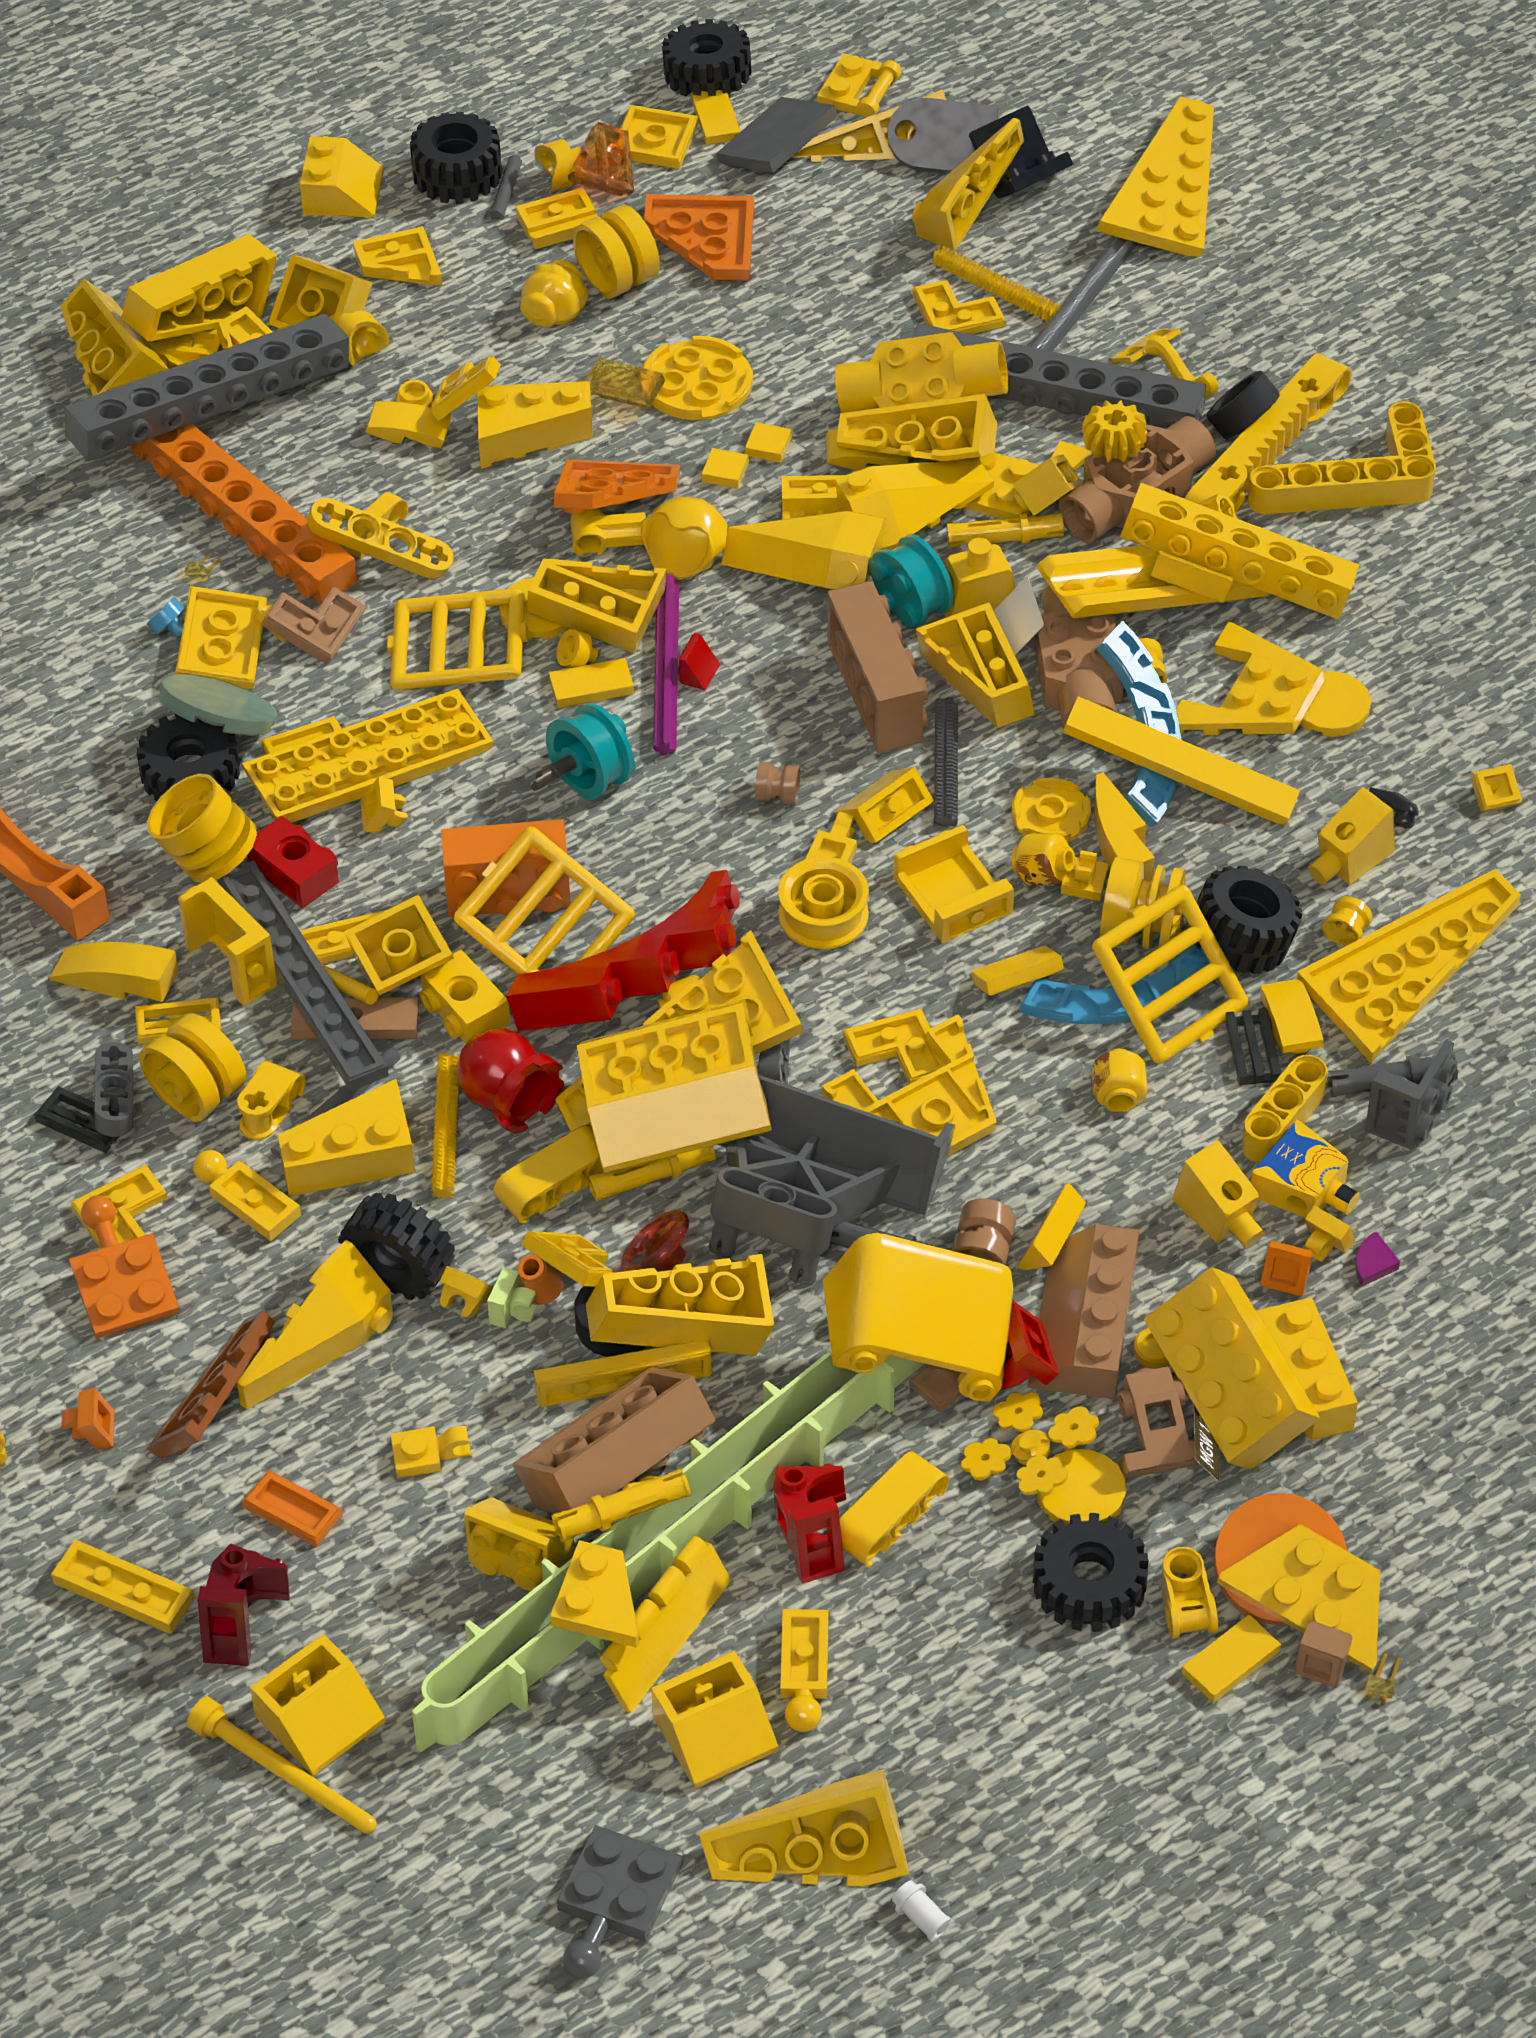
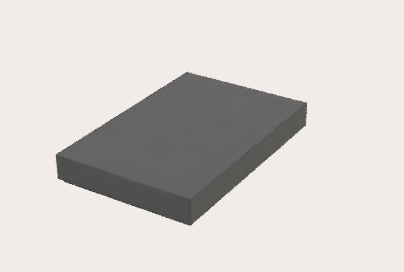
(777, 134)

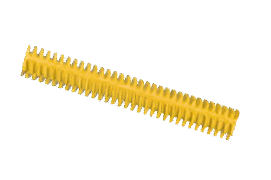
(994, 283)
(445, 1127)

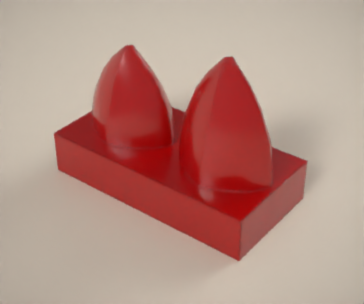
(1027, 1350)

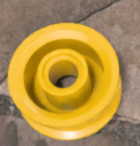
(823, 903)

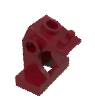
(223, 1604)

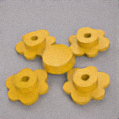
(1031, 1446)

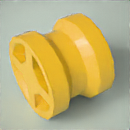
(1347, 920)

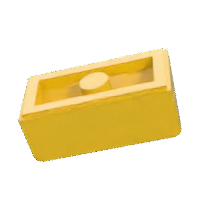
(1191, 576)
(1053, 1230)

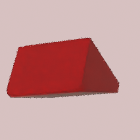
(697, 663)

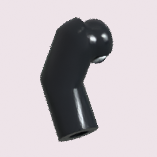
(1402, 807)

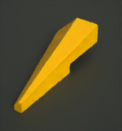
(861, 139)

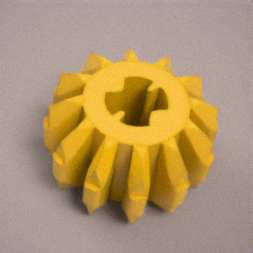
(1114, 431)

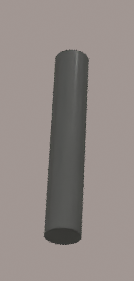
(506, 187)

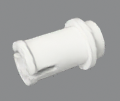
(921, 1910)

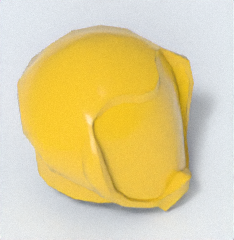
(684, 536)

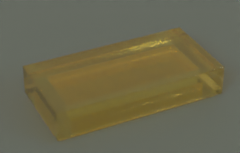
(625, 383)

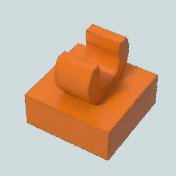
(1286, 1268)
(91, 1419)

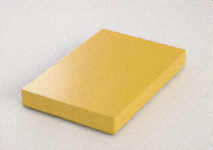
(221, 636)

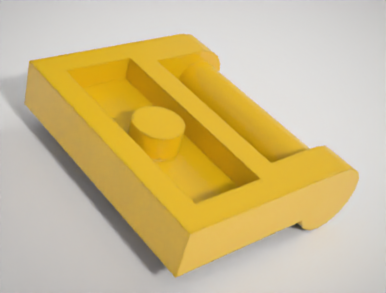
(851, 78)

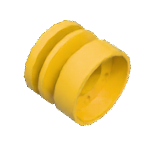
(201, 828)
(1128, 890)

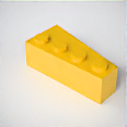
(201, 291)
(687, 1304)

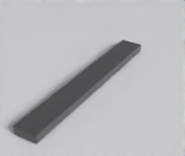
(307, 981)

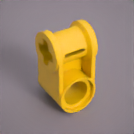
(268, 1099)
(1187, 1601)

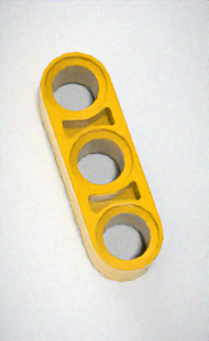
(1289, 1099)
(549, 1174)
(889, 1506)

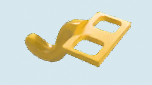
(1158, 345)

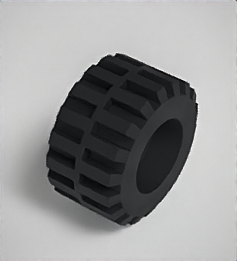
(455, 157)
(1250, 917)

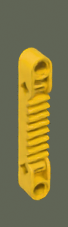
(1300, 402)

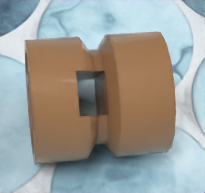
(985, 1230)

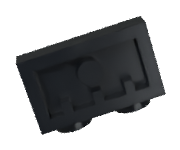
(1033, 159)

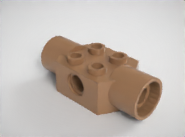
(1111, 487)
(1069, 659)

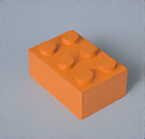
(472, 849)

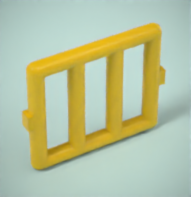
(475, 671)
(560, 864)
(1123, 980)

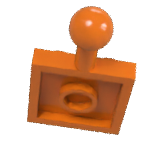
(122, 1281)

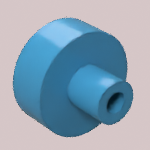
(168, 618)

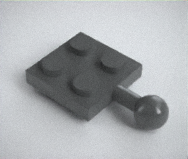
(617, 1888)

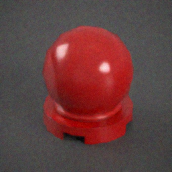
(508, 1077)

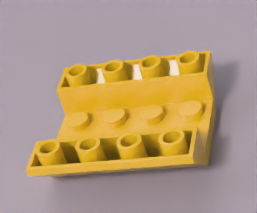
(673, 1086)

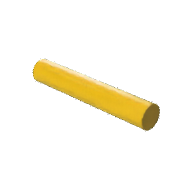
(352, 987)

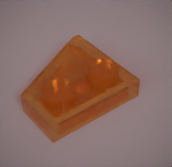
(605, 161)

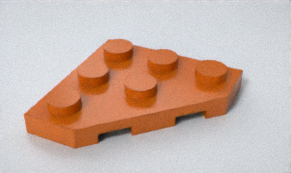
(705, 231)
(607, 483)

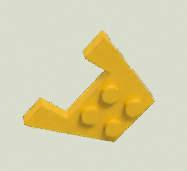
(1007, 470)
(1267, 695)
(944, 1096)

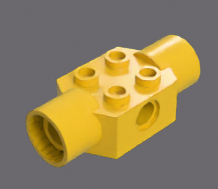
(921, 372)

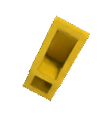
(1119, 827)
(118, 969)

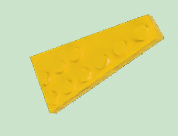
(1168, 188)
(1395, 971)
(734, 978)

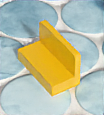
(888, 803)

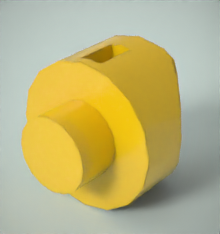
(557, 160)
(364, 334)

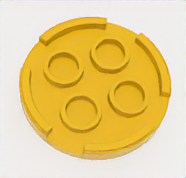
(701, 378)

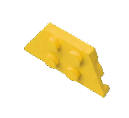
(1310, 1580)

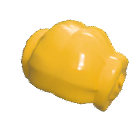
(553, 294)

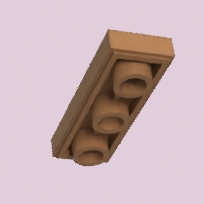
(382, 1020)

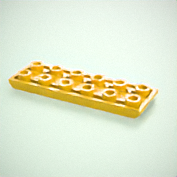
(1120, 583)
(349, 760)

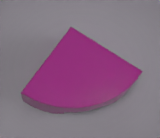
(1374, 1260)

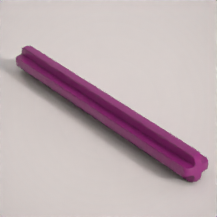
(666, 669)

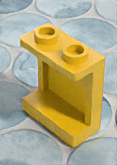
(951, 885)
(216, 917)

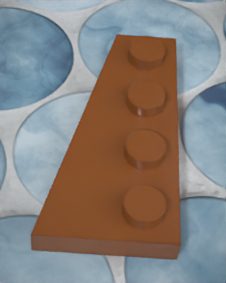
(212, 1388)

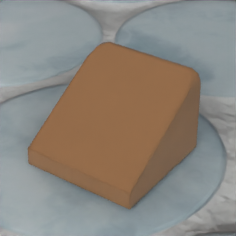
(1323, 1654)

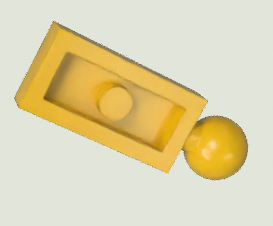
(246, 1194)
(804, 1666)

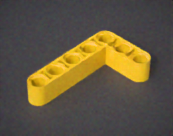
(1353, 483)

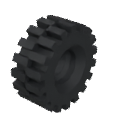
(706, 58)
(180, 738)
(400, 1244)
(1083, 1599)

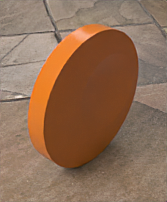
(1258, 1524)

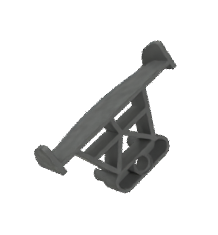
(819, 1171)

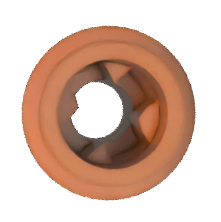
(541, 1278)

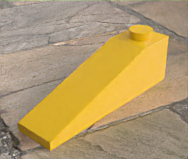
(960, 196)
(923, 430)
(912, 493)
(812, 550)
(334, 1319)
(827, 1832)

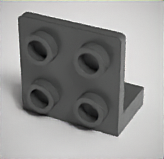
(1405, 1110)

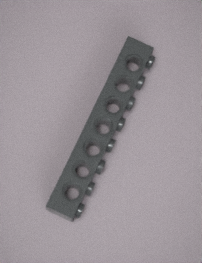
(1078, 383)
(206, 387)

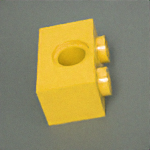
(464, 998)

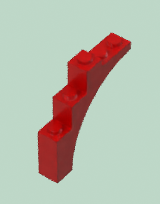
(639, 967)

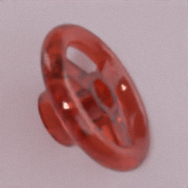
(660, 1248)

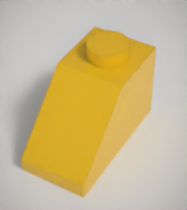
(1046, 485)

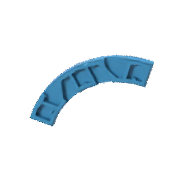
(1153, 706)
(1102, 1006)

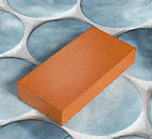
(292, 1508)

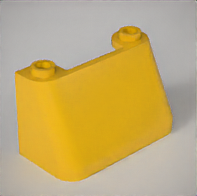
(922, 1308)

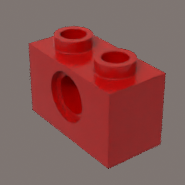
(294, 862)

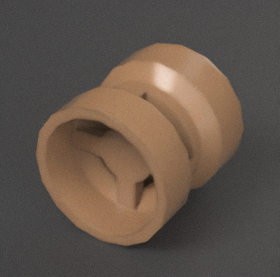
(774, 783)

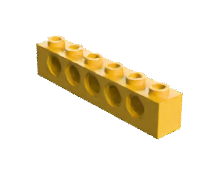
(1240, 550)

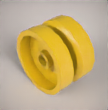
(616, 251)
(192, 1066)

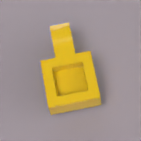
(837, 842)
(421, 1450)

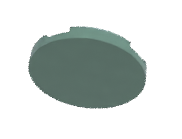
(217, 704)

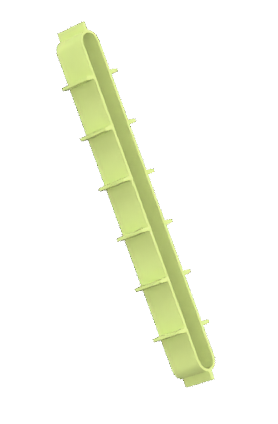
(453, 1722)

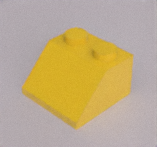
(339, 179)
(316, 289)
(398, 945)

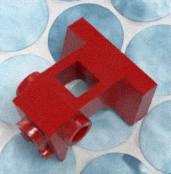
(807, 1503)

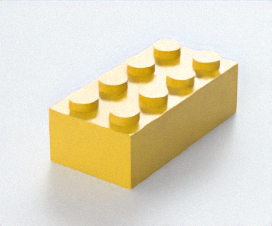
(1231, 1369)

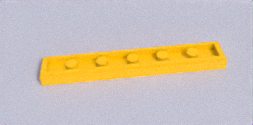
(1181, 761)

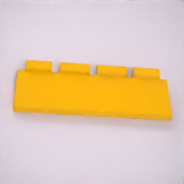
(665, 1621)

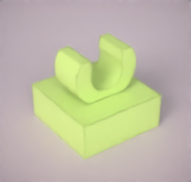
(510, 1300)

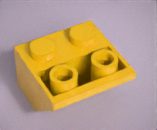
(513, 1542)
(316, 1705)
(713, 1719)

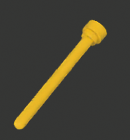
(209, 1719)

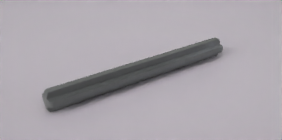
(1083, 294)

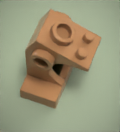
(1159, 1448)

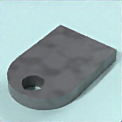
(940, 134)

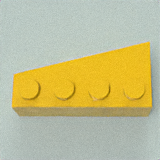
(105, 344)

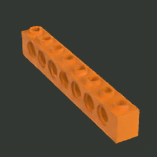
(250, 511)

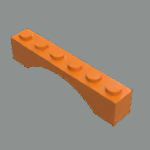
(56, 887)

